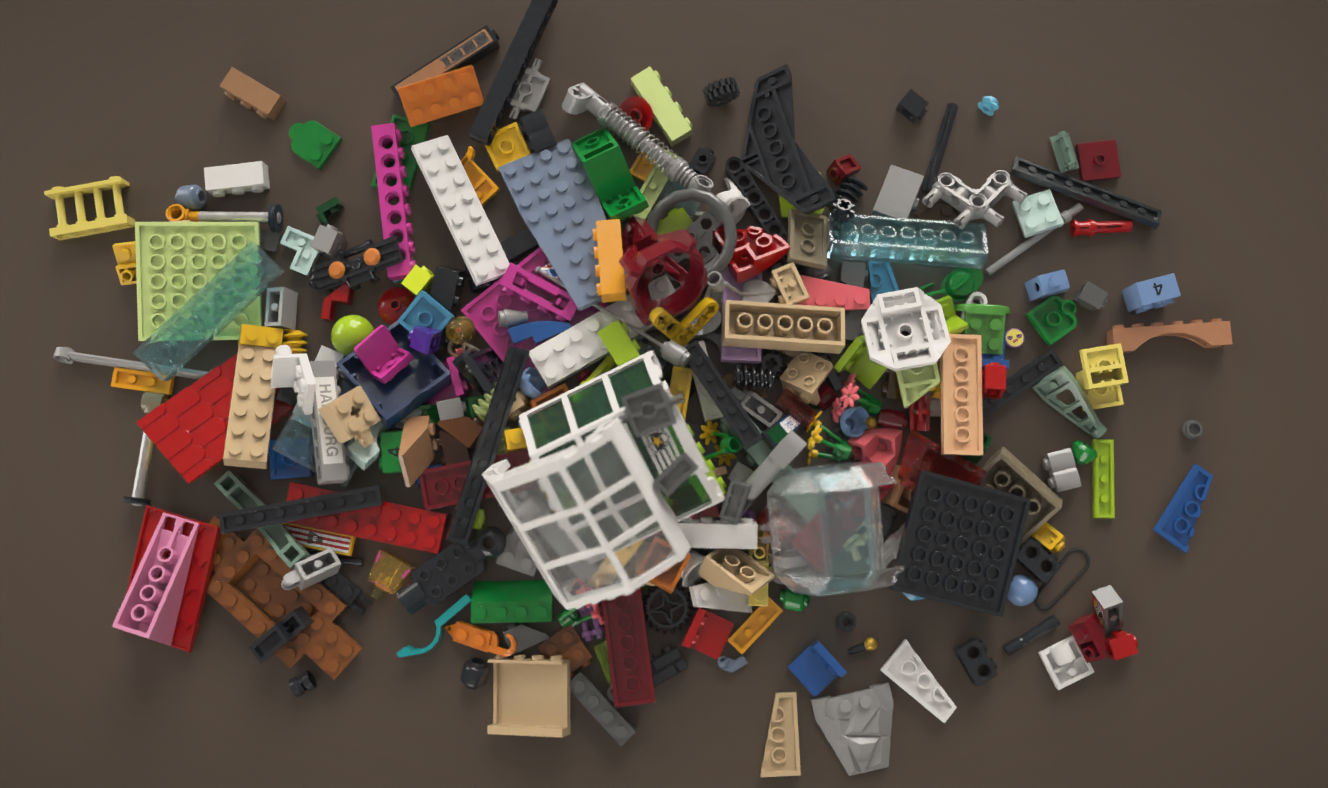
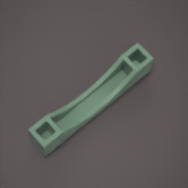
(280, 538)

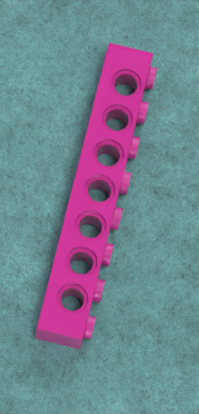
(381, 136)

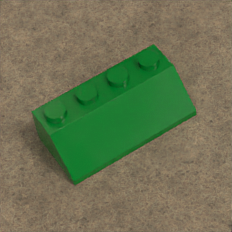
(512, 602)

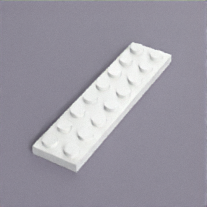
(461, 209)

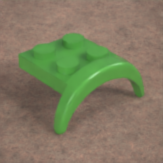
(985, 321)

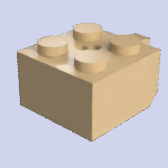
(351, 417)

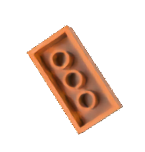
(441, 95)

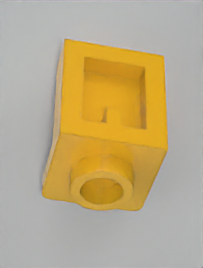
(1050, 538)

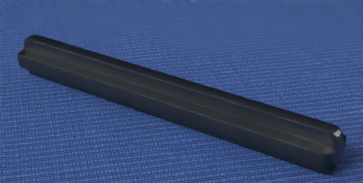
(940, 146)

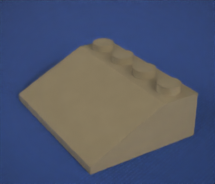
(1013, 477)

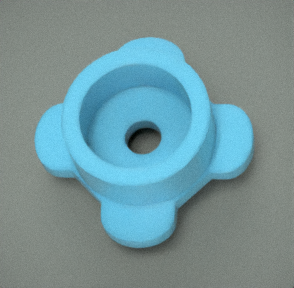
(988, 105)

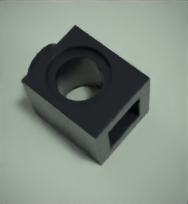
(912, 106)

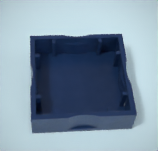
(407, 390)

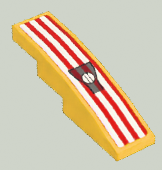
(322, 539)

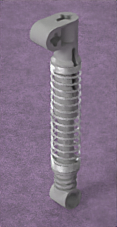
(583, 98)

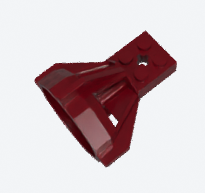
(647, 257)

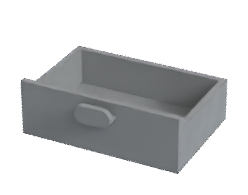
(898, 193)

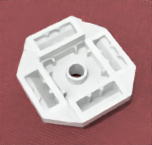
(910, 312)

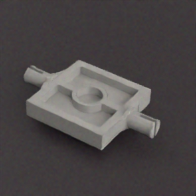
(530, 91)

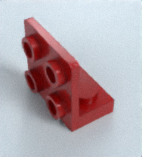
(707, 633)

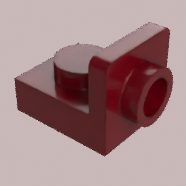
(843, 168)

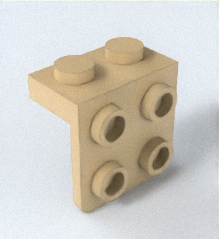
(805, 376)
(519, 406)

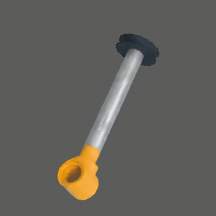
(273, 217)

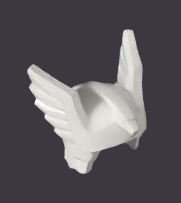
(734, 200)

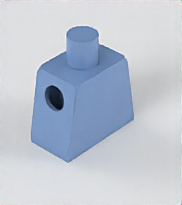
(1049, 285)

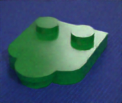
(313, 142)
(1053, 318)

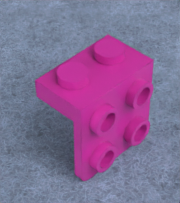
(382, 355)
(456, 389)

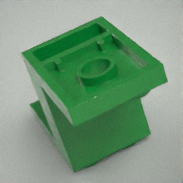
(609, 175)

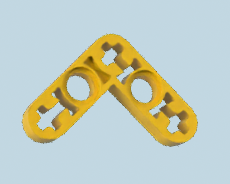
(680, 328)

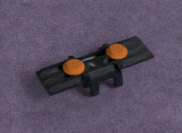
(361, 269)

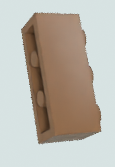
(252, 94)

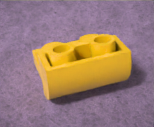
(126, 259)

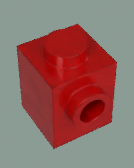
(1121, 645)

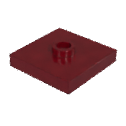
(1098, 160)

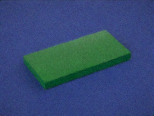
(411, 136)

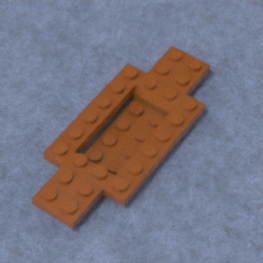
(259, 573)

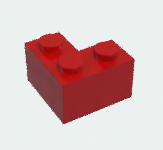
(993, 380)

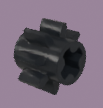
(842, 210)

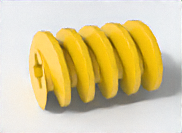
(294, 340)

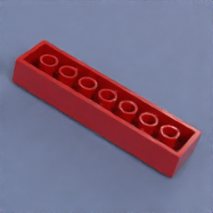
(386, 523)

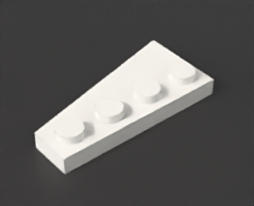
(913, 676)

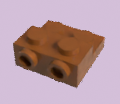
(570, 646)

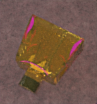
(388, 573)

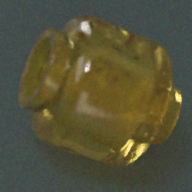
(460, 330)

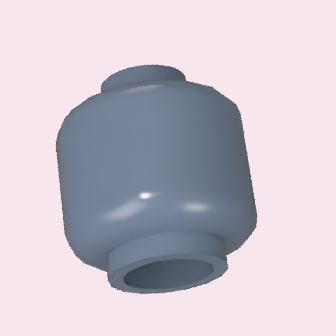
(191, 197)

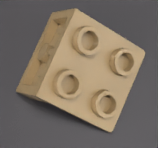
(788, 285)

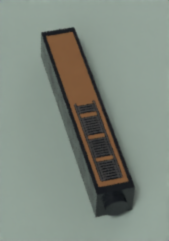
(461, 55)

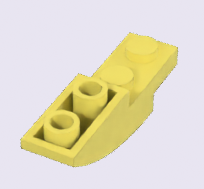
(760, 554)

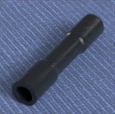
(1020, 642)

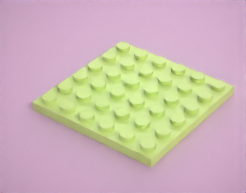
(179, 260)

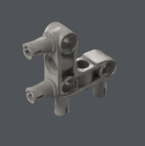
(974, 202)

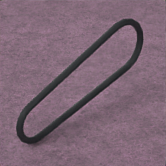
(1075, 579)

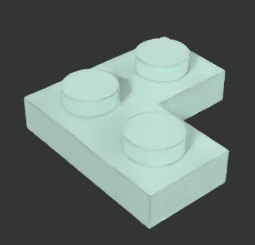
(306, 255)

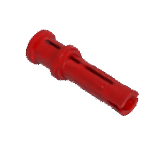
(1090, 227)

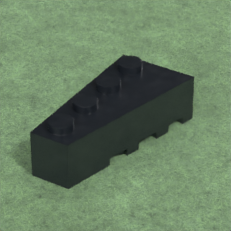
(447, 291)

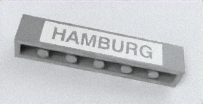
(328, 451)

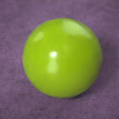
(349, 333)

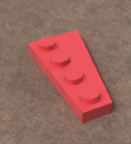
(835, 294)

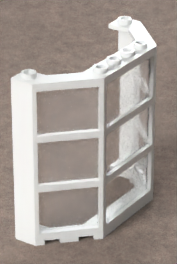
(590, 517)

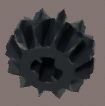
(776, 360)

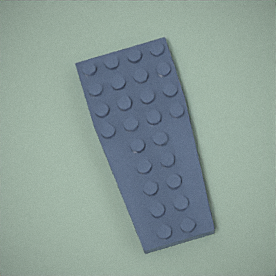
(561, 215)

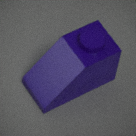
(424, 339)

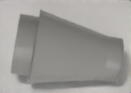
(509, 318)

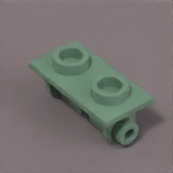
(1064, 152)

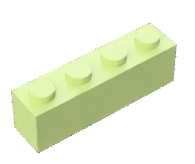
(665, 111)

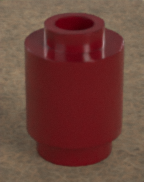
(892, 419)

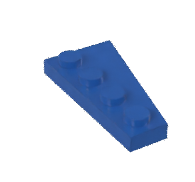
(1179, 517)

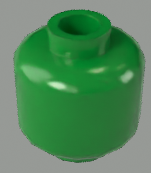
(794, 601)

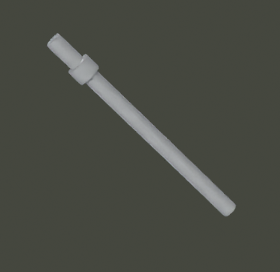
(1066, 217)

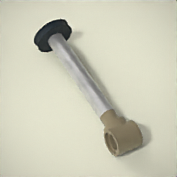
(148, 403)

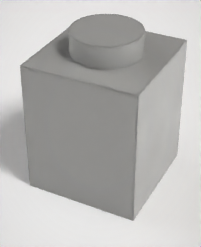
(451, 408)

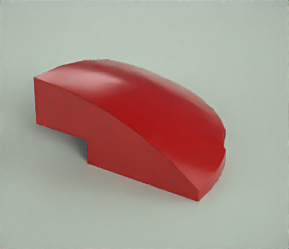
(753, 251)

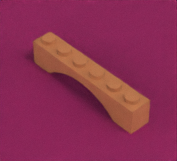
(1208, 335)

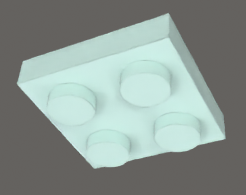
(1037, 213)

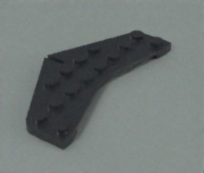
(773, 147)

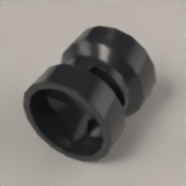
(303, 683)

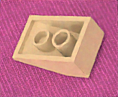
(734, 571)

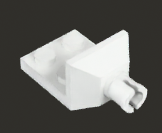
(294, 372)

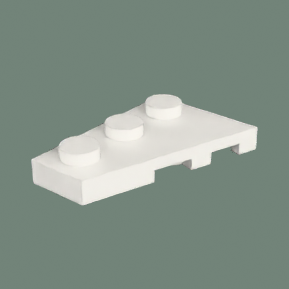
(712, 597)

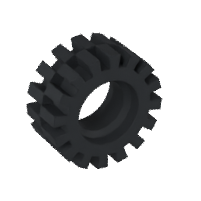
(721, 92)

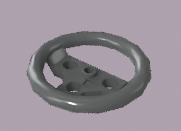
(717, 212)

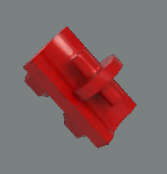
(920, 414)

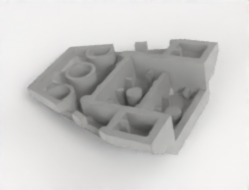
(858, 726)

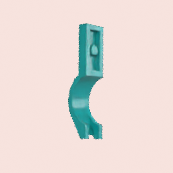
(440, 622)

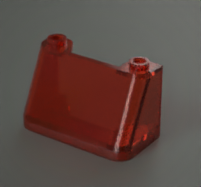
(926, 455)

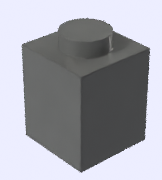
(1091, 297)

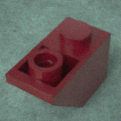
(1089, 637)

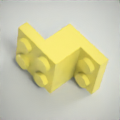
(1102, 375)

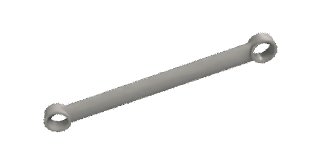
(68, 356)

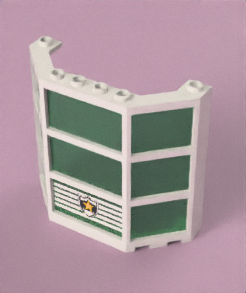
(582, 410)

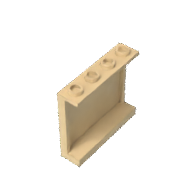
(531, 696)

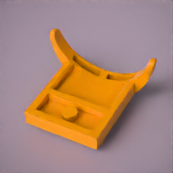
(482, 184)

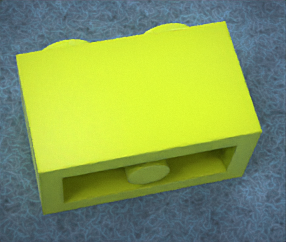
(419, 280)

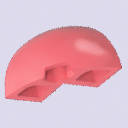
(879, 446)

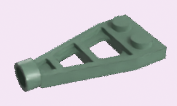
(1056, 383)

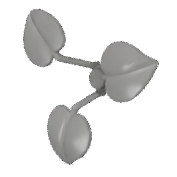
(753, 291)

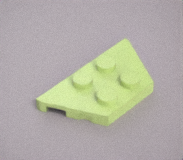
(917, 382)

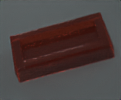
(796, 407)

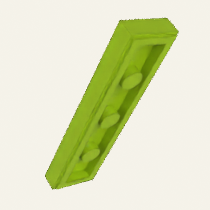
(1103, 479)

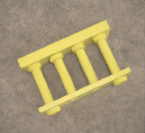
(101, 223)

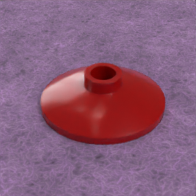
(637, 104)
(395, 294)

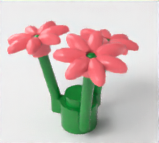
(849, 396)
(569, 616)

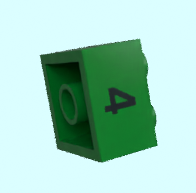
(389, 446)

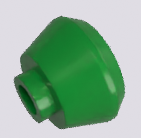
(1083, 452)

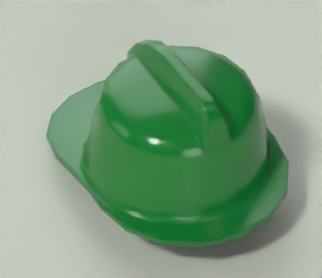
(962, 283)

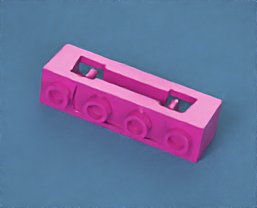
(510, 277)

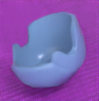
(531, 383)
(853, 421)
(1022, 590)

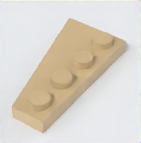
(782, 742)

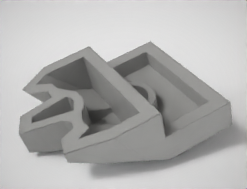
(516, 556)

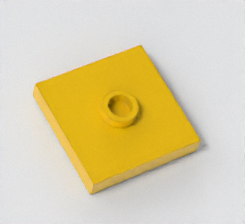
(507, 146)

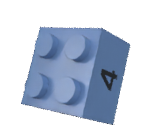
(1151, 293)

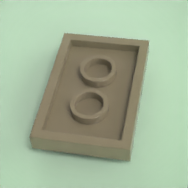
(807, 239)

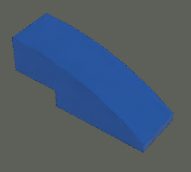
(538, 330)

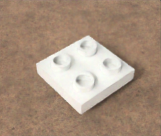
(1065, 663)

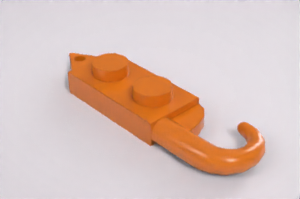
(480, 638)

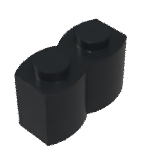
(537, 131)

